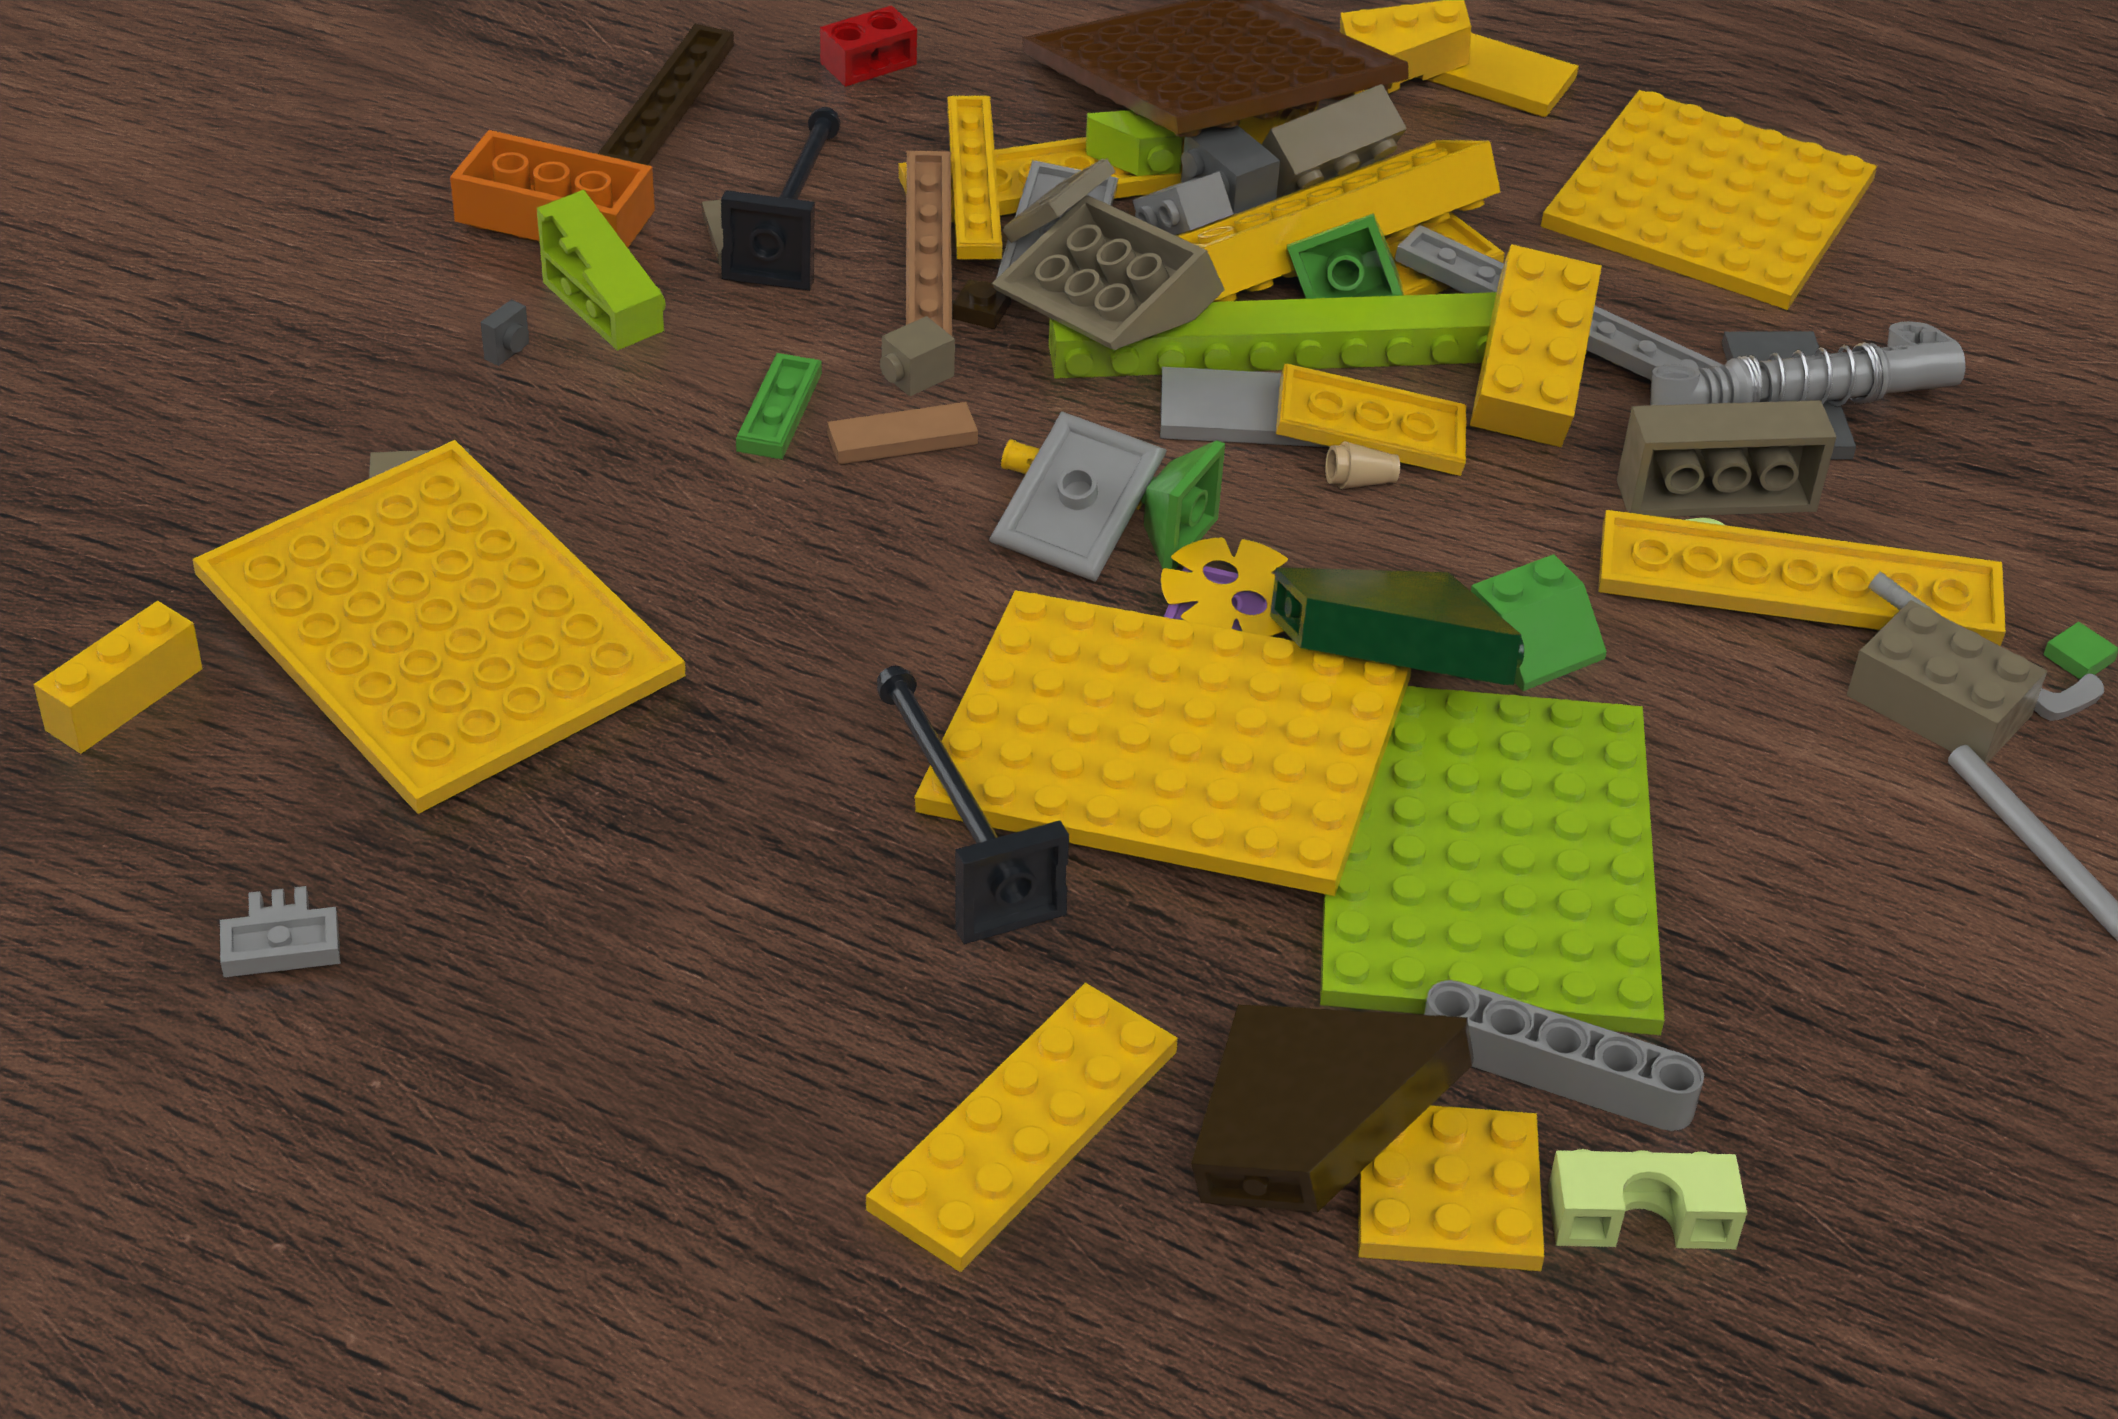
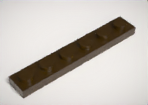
(669, 95)

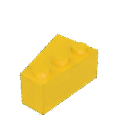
(1426, 35)

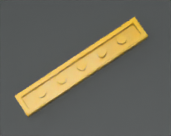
(974, 178)

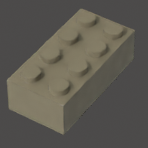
(1725, 458)

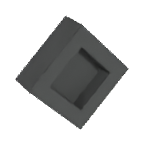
(505, 332)

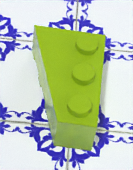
(597, 272)

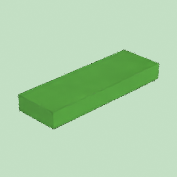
(779, 406)

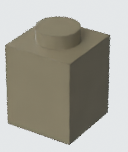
(918, 356)

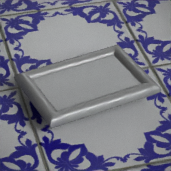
(1078, 496)

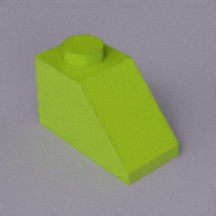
(1133, 143)

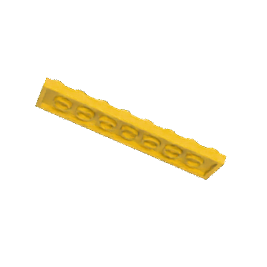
(1791, 574)

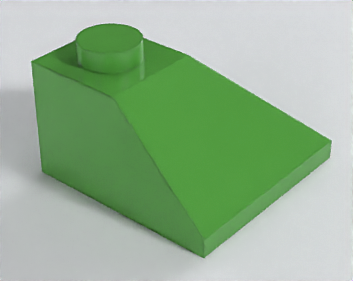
(1346, 262)
(1183, 501)

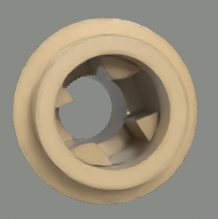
(1360, 466)

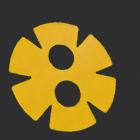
(1214, 606)

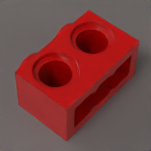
(868, 45)

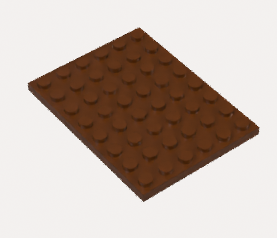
(1214, 62)

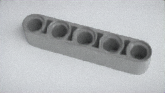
(1573, 1057)

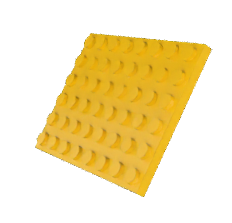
(438, 623)
(1172, 740)

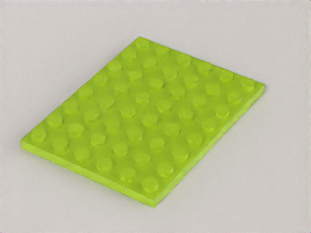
(1503, 859)

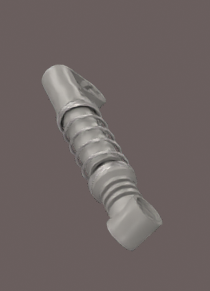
(1912, 361)

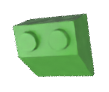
(1552, 616)

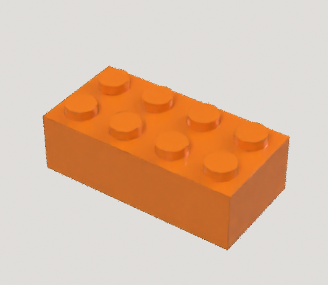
(514, 175)

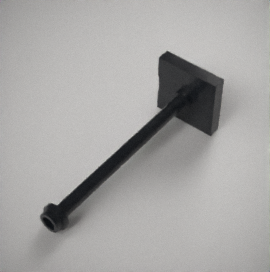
(771, 236)
(999, 879)

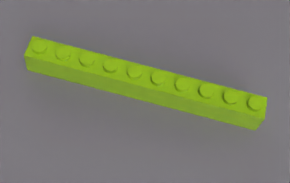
(1294, 332)

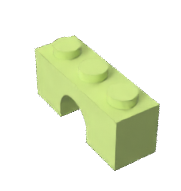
(1692, 1191)

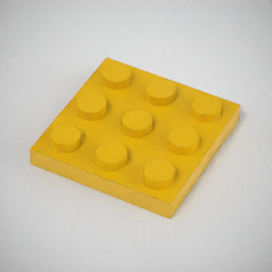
(1456, 1192)

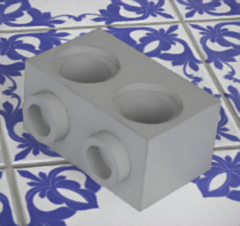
(1185, 204)

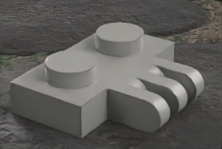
(279, 936)

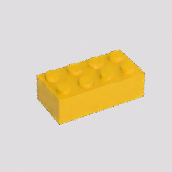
(1536, 346)

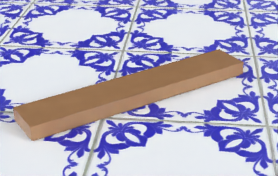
(928, 237)

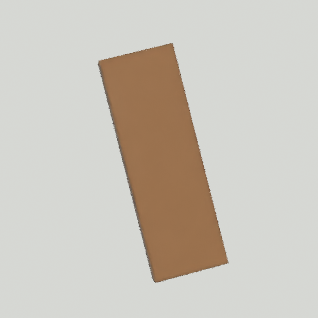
(902, 433)

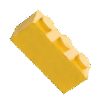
(118, 676)

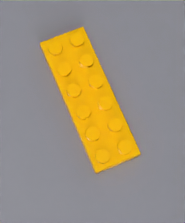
(1021, 1126)

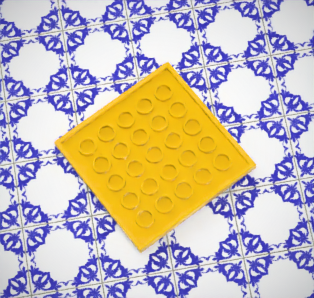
(1711, 198)

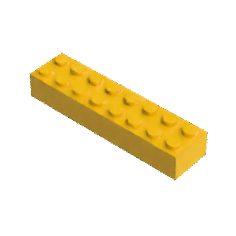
(1399, 190)

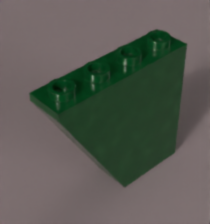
(1397, 620)

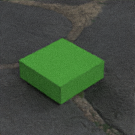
(2081, 651)

